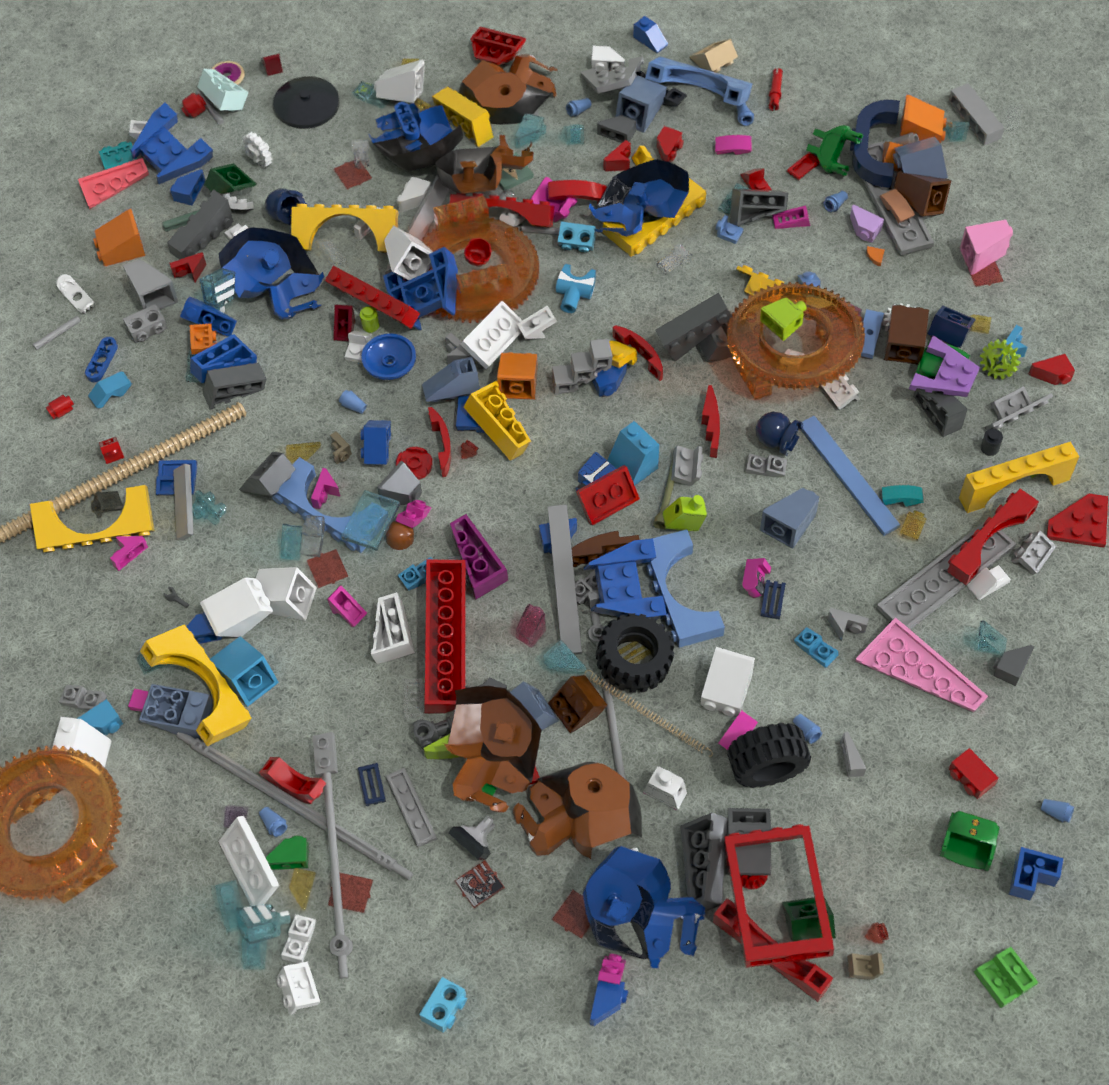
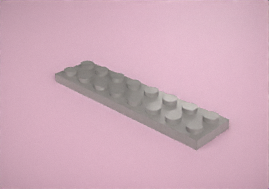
(907, 235)
(935, 585)

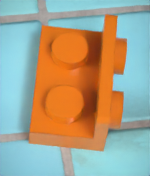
(201, 337)

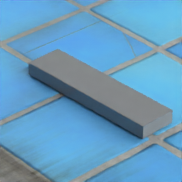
(183, 502)
(411, 807)

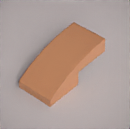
(898, 205)

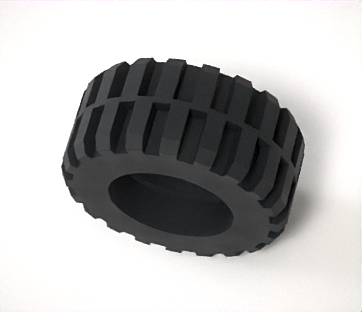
(628, 674)
(769, 755)

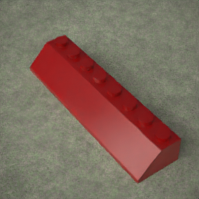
(444, 634)

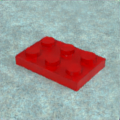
(608, 495)

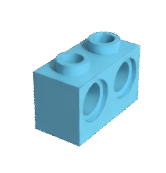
(578, 231)
(438, 1003)

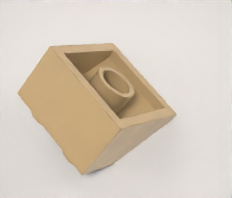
(715, 56)

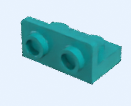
(116, 155)

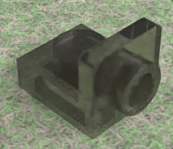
(106, 502)

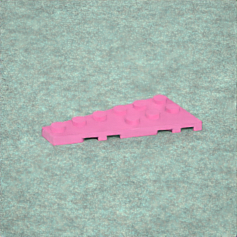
(912, 661)

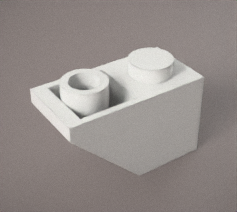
(606, 59)
(413, 194)

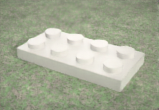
(492, 335)
(248, 862)

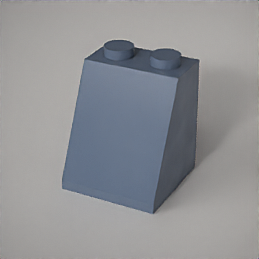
(641, 101)
(921, 158)
(790, 517)
(535, 704)

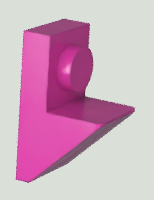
(324, 486)
(130, 548)
(344, 604)

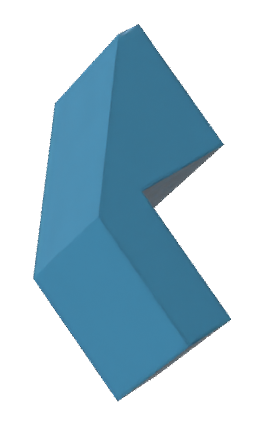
(113, 385)

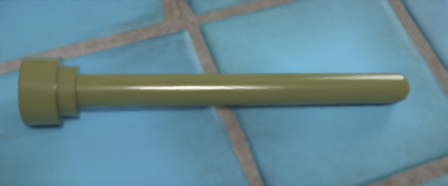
(658, 519)

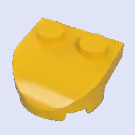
(622, 354)

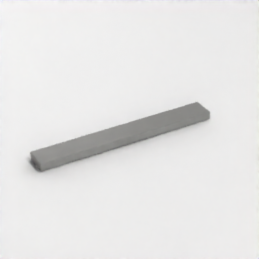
(425, 214)
(564, 577)

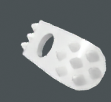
(69, 288)

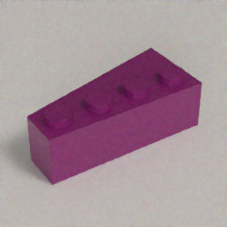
(482, 564)

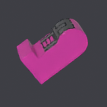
(754, 576)

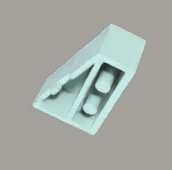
(222, 91)

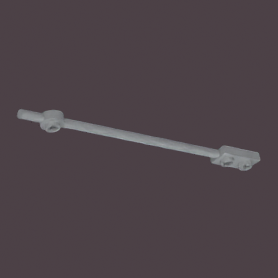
(594, 638)
(325, 765)

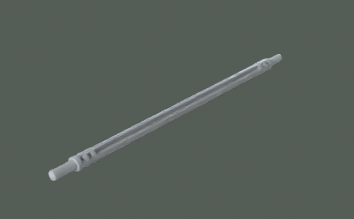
(295, 805)

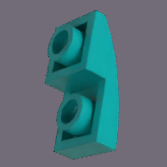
(902, 493)

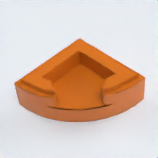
(875, 255)

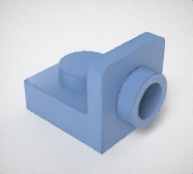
(728, 231)

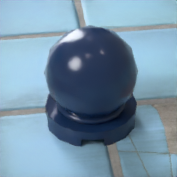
(280, 204)
(777, 431)

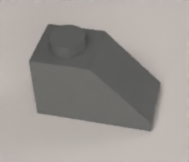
(617, 128)
(1012, 664)

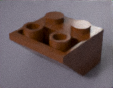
(577, 703)

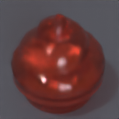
(468, 449)
(877, 933)

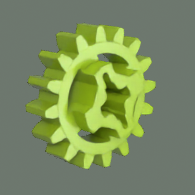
(1006, 362)

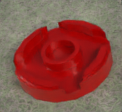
(420, 461)

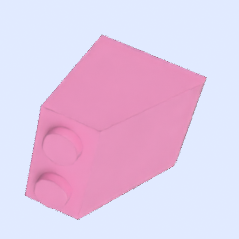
(985, 244)

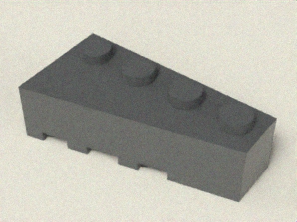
(202, 227)
(693, 326)
(705, 858)

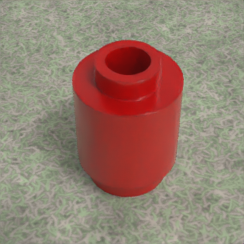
(60, 406)

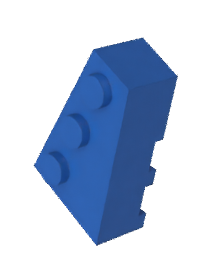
(221, 355)

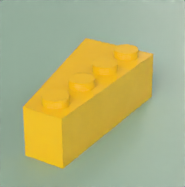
(465, 113)
(498, 421)

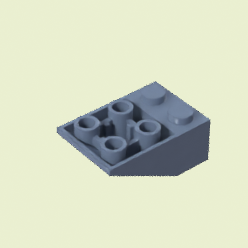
(452, 381)
(176, 709)

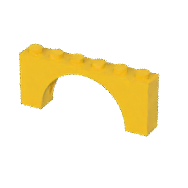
(308, 220)
(651, 230)
(982, 485)
(52, 532)
(182, 649)

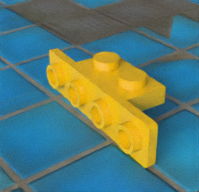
(757, 280)

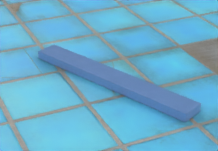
(849, 476)

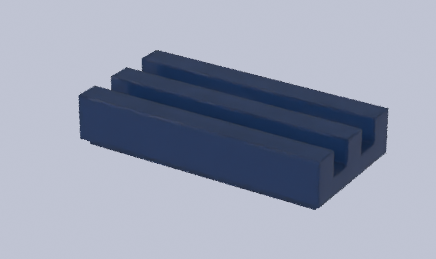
(775, 585)
(375, 800)

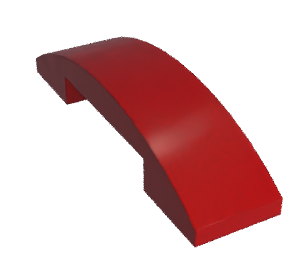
(575, 189)
(628, 337)
(438, 424)

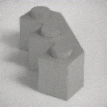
(582, 367)

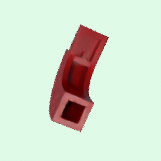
(292, 782)

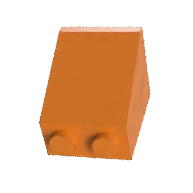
(922, 119)
(119, 240)
(518, 375)

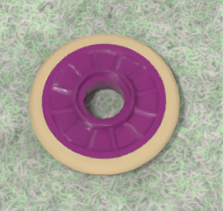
(236, 70)

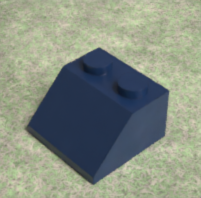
(948, 326)

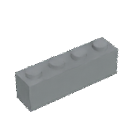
(976, 112)

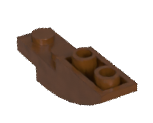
(598, 546)

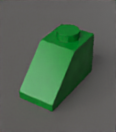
(290, 854)

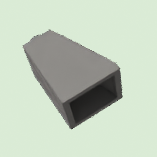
(150, 285)

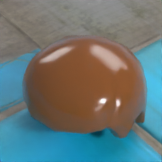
(399, 536)

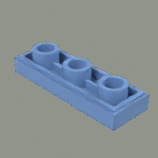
(872, 325)

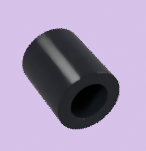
(991, 442)

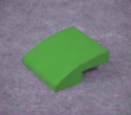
(1006, 977)

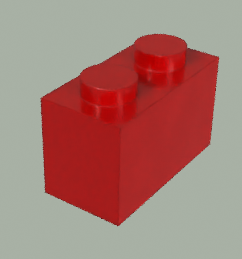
(973, 774)

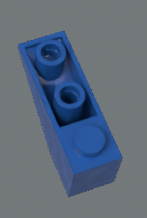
(200, 313)

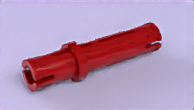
(775, 93)

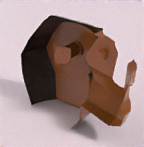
(509, 93)
(468, 171)
(498, 742)
(581, 804)

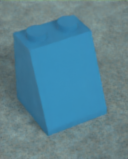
(636, 451)
(245, 670)

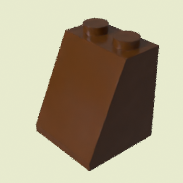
(923, 193)
(906, 334)

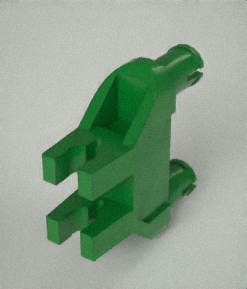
(831, 147)

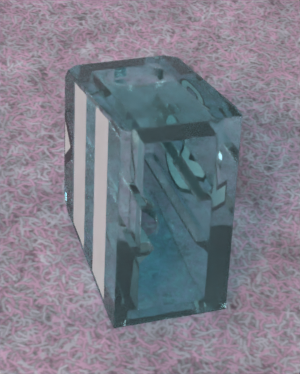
(218, 288)
(260, 922)

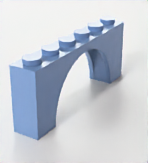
(731, 89)
(294, 495)
(686, 624)

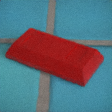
(803, 166)

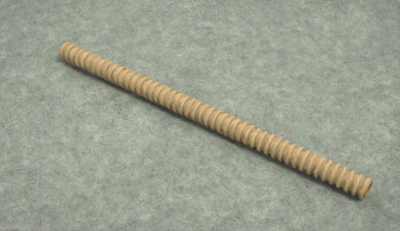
(129, 467)

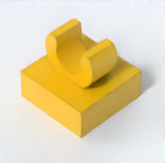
(641, 155)

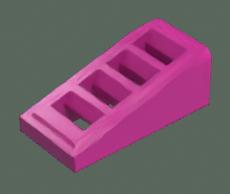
(798, 222)

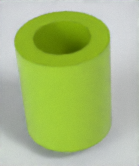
(369, 319)

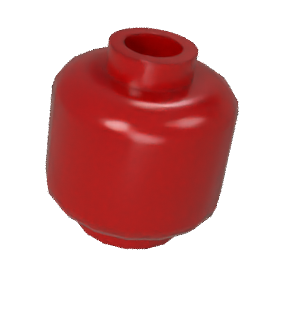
(193, 105)

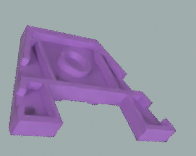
(954, 375)

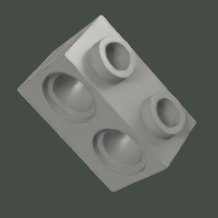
(145, 323)

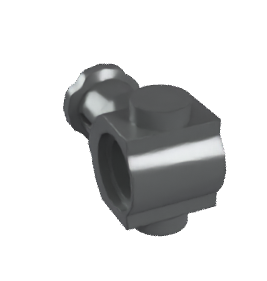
(433, 729)

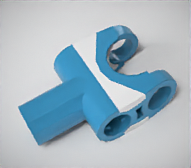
(574, 288)

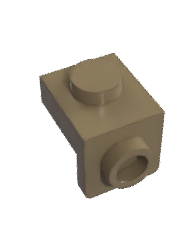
(865, 966)

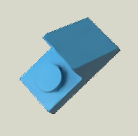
(1016, 337)

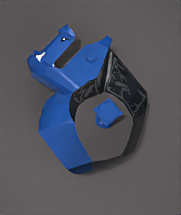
(645, 190)
(615, 899)

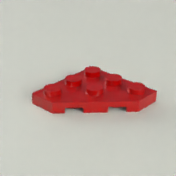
(1081, 522)

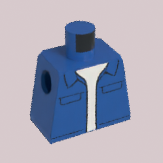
(593, 470)

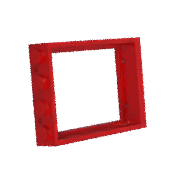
(786, 951)

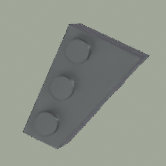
(754, 204)
(232, 382)
(943, 410)

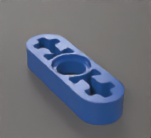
(408, 115)
(101, 352)

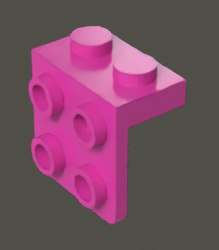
(561, 207)

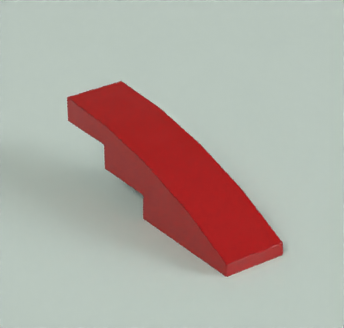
(712, 419)

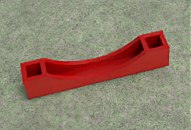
(536, 214)
(372, 296)
(1016, 511)
(801, 973)

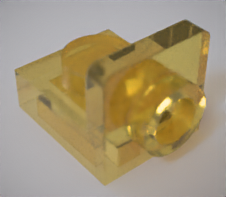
(913, 524)

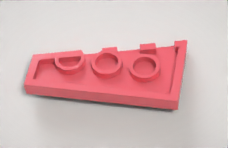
(109, 182)

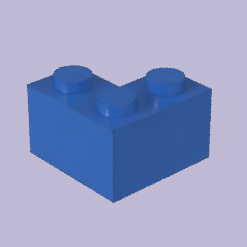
(376, 441)
(1032, 868)

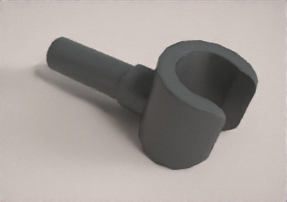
(173, 597)

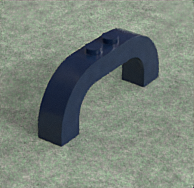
(865, 166)

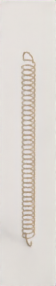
(650, 715)

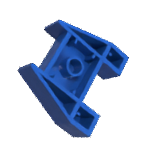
(165, 151)
(429, 290)
(620, 584)

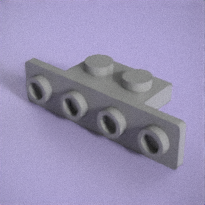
(1013, 404)

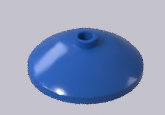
(388, 349)

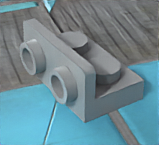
(687, 465)
(1034, 551)

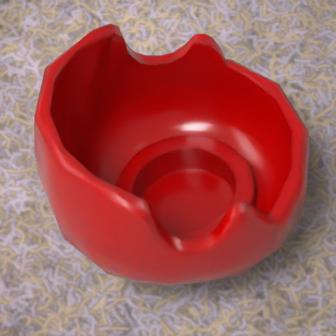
(477, 252)

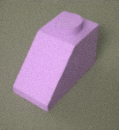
(865, 224)

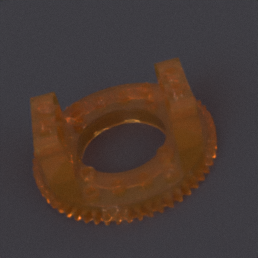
(485, 288)
(763, 366)
(86, 855)

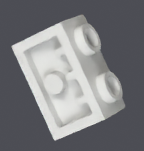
(841, 391)
(297, 987)

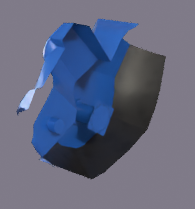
(434, 140)
(269, 257)

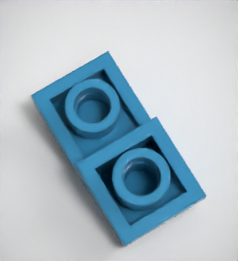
(414, 576)
(815, 647)

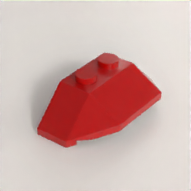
(495, 45)

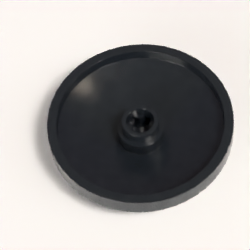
(306, 102)

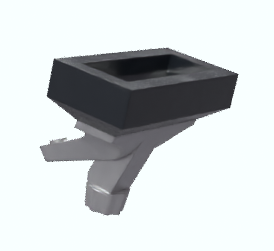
(474, 838)

